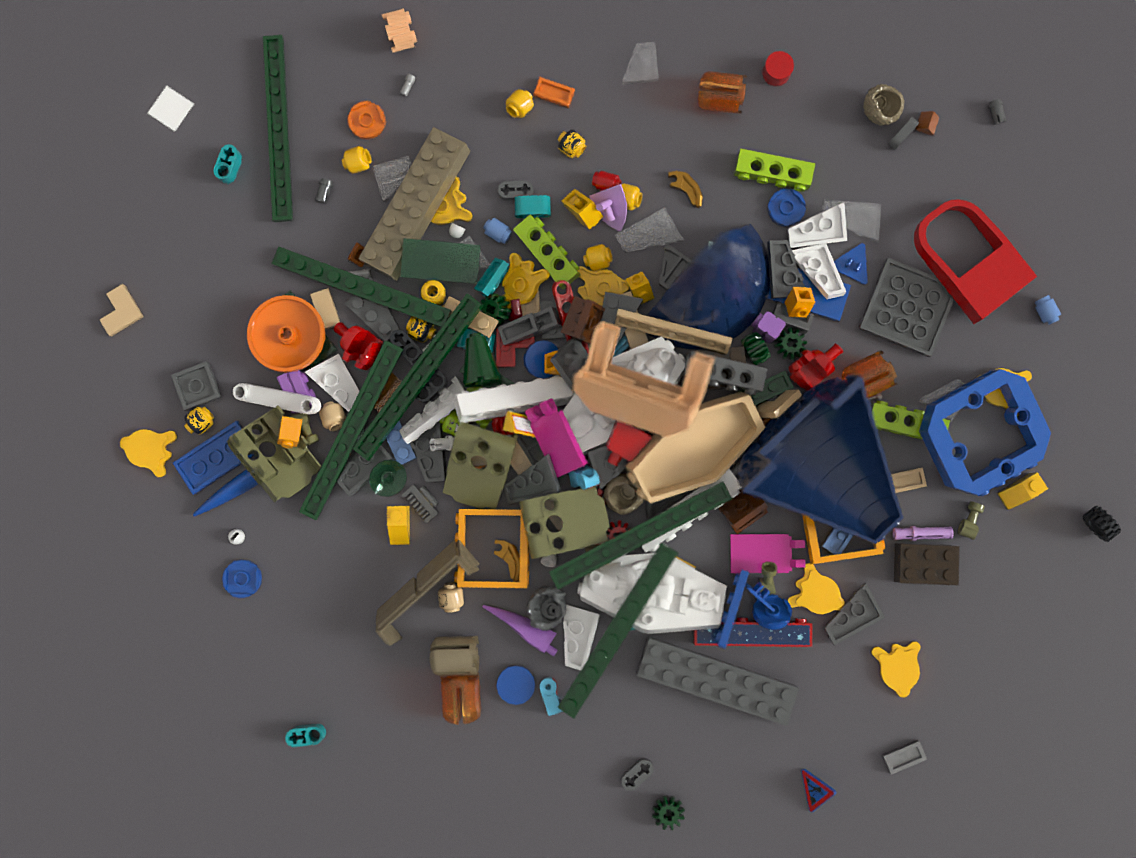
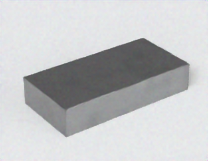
(904, 757)

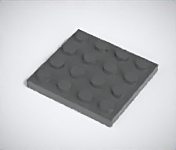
(907, 308)

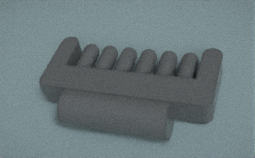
(426, 500)

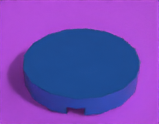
(786, 207)
(534, 358)
(242, 578)
(769, 619)
(515, 684)

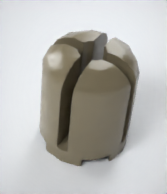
(454, 656)

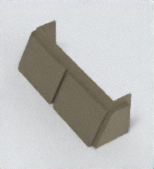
(437, 568)

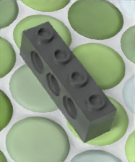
(754, 374)

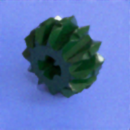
(496, 302)
(755, 348)
(792, 352)
(660, 813)

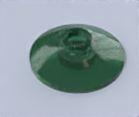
(393, 483)

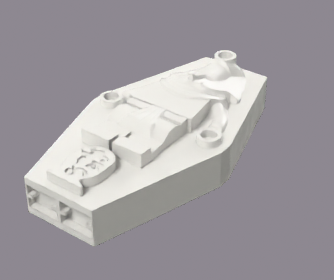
(651, 359)
(680, 603)

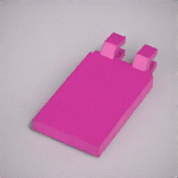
(555, 437)
(752, 550)

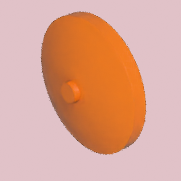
(286, 333)

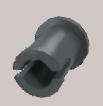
(997, 111)
(323, 191)

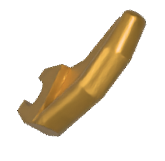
(688, 185)
(511, 557)

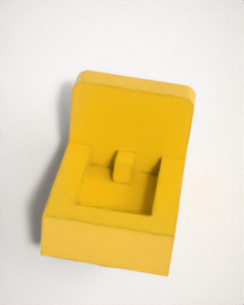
(640, 287)

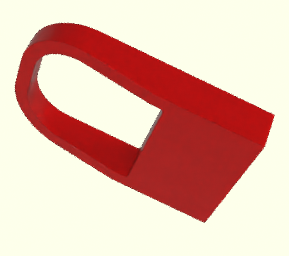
(990, 280)

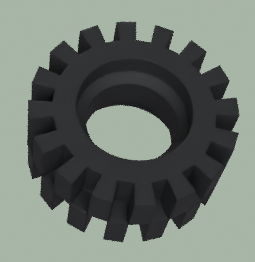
(1101, 523)

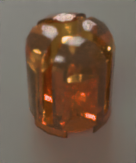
(723, 83)
(875, 371)
(470, 698)

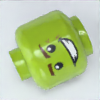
(450, 423)

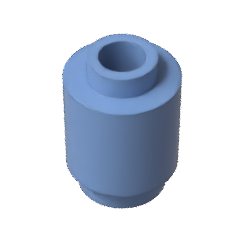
(497, 230)
(1047, 310)

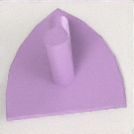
(612, 206)

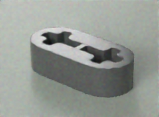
(903, 133)
(514, 185)
(640, 778)

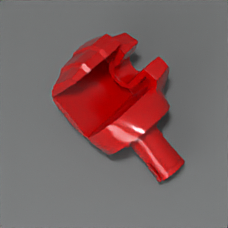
(358, 345)
(814, 366)

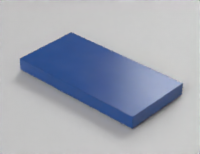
(823, 307)
(209, 460)

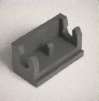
(794, 323)

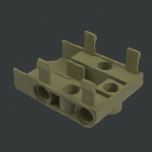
(283, 472)
(478, 486)
(582, 518)

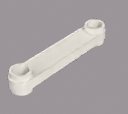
(274, 397)

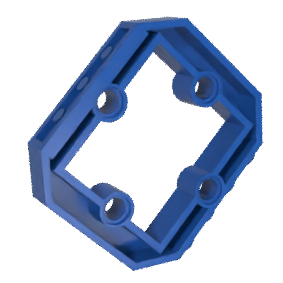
(1030, 423)

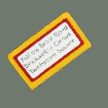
(518, 424)

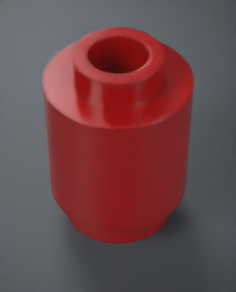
(605, 180)

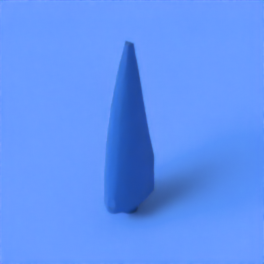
(238, 485)

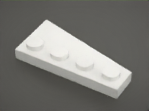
(432, 412)

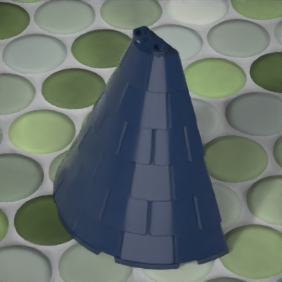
(720, 287)
(826, 462)

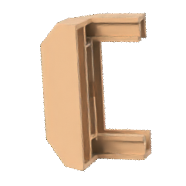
(635, 396)

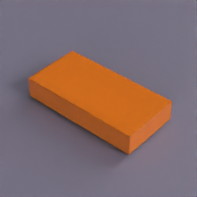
(554, 92)

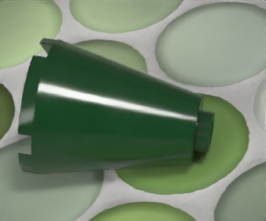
(479, 363)

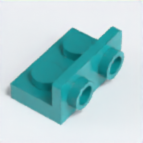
(492, 277)

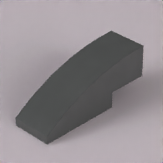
(530, 326)

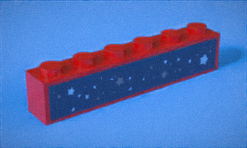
(750, 633)

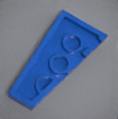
(734, 601)

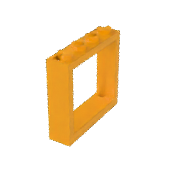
(813, 547)
(459, 576)

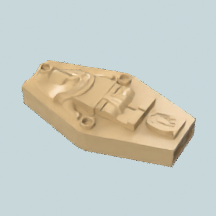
(699, 454)

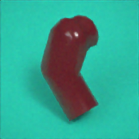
(516, 310)

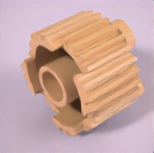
(399, 30)

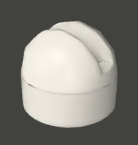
(456, 231)
(239, 539)
(549, 561)

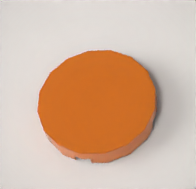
(366, 120)

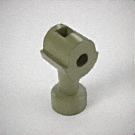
(305, 427)
(968, 527)
(769, 570)

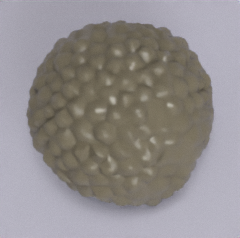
(883, 104)
(621, 495)

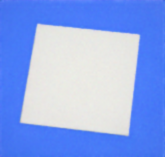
(170, 108)

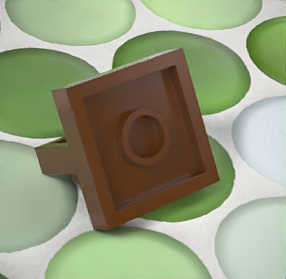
(582, 319)
(743, 510)

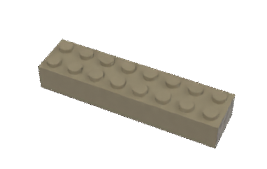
(415, 201)

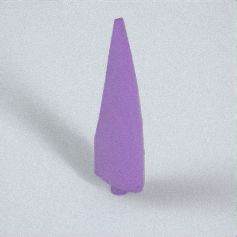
(521, 625)

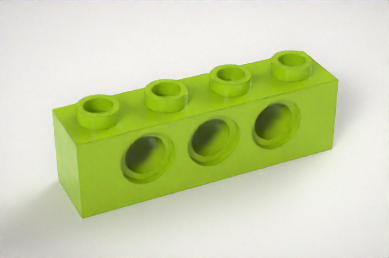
(803, 170)
(526, 230)
(897, 424)

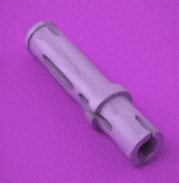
(914, 533)

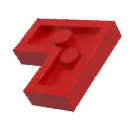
(507, 353)

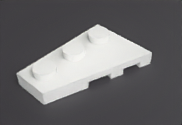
(820, 229)
(820, 269)
(335, 380)
(579, 635)

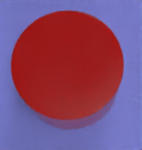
(778, 68)

